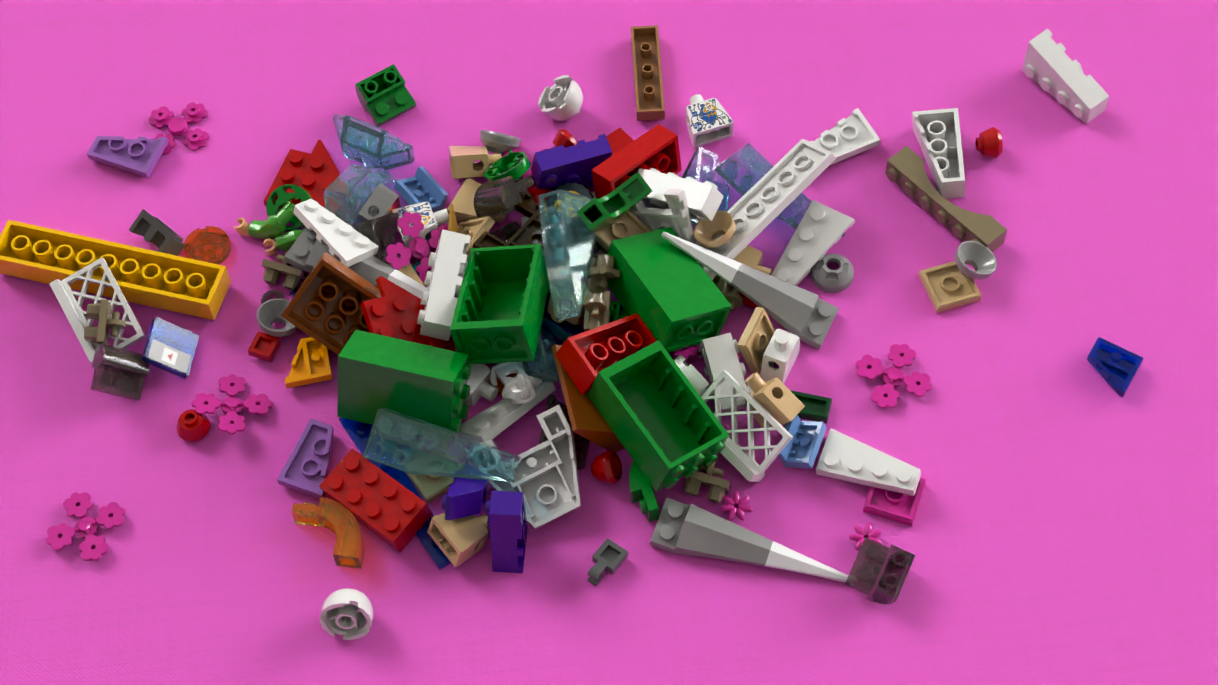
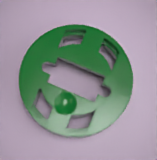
(513, 164)
(283, 197)

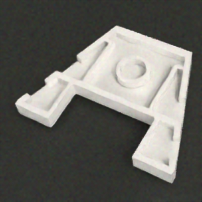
(676, 217)

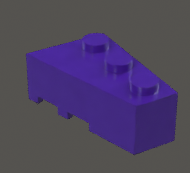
(570, 164)
(507, 530)

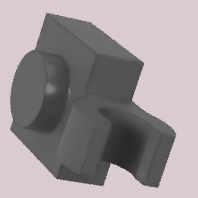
(607, 558)

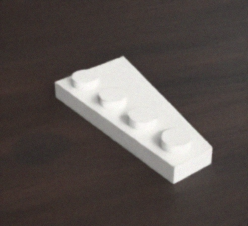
(848, 137)
(339, 236)
(812, 239)
(501, 415)
(862, 464)

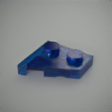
(1114, 364)

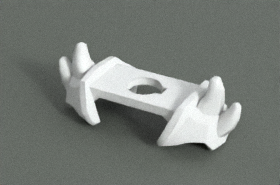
(519, 388)

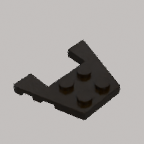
(528, 234)

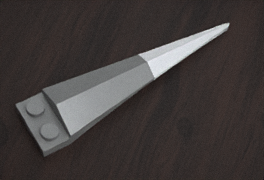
(308, 250)
(788, 304)
(700, 533)

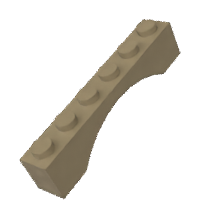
(908, 172)

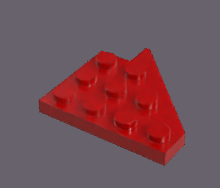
(309, 171)
(397, 315)

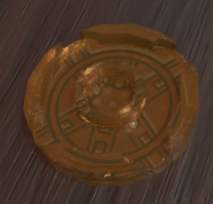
(208, 245)

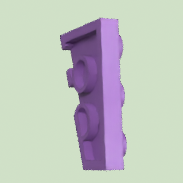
(131, 155)
(309, 460)

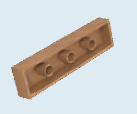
(647, 73)

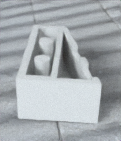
(720, 355)

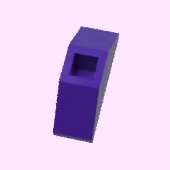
(464, 498)

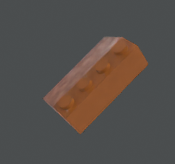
(330, 303)
(583, 414)

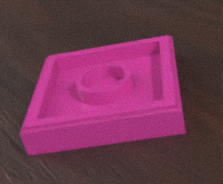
(894, 505)

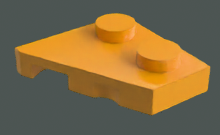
(309, 364)

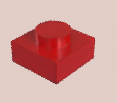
(264, 346)

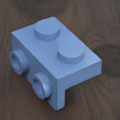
(422, 189)
(804, 445)

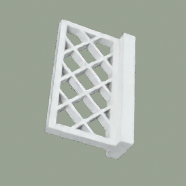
(77, 317)
(733, 452)

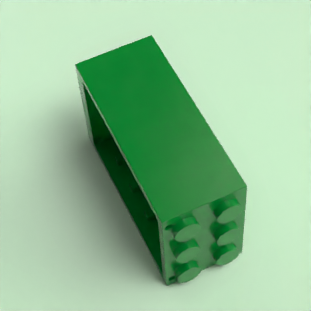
(667, 290)
(501, 304)
(404, 378)
(658, 416)

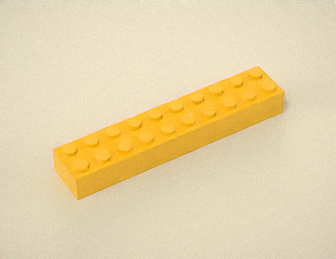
(142, 274)

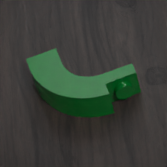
(608, 209)
(642, 493)

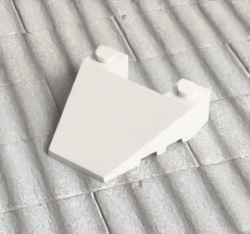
(547, 472)

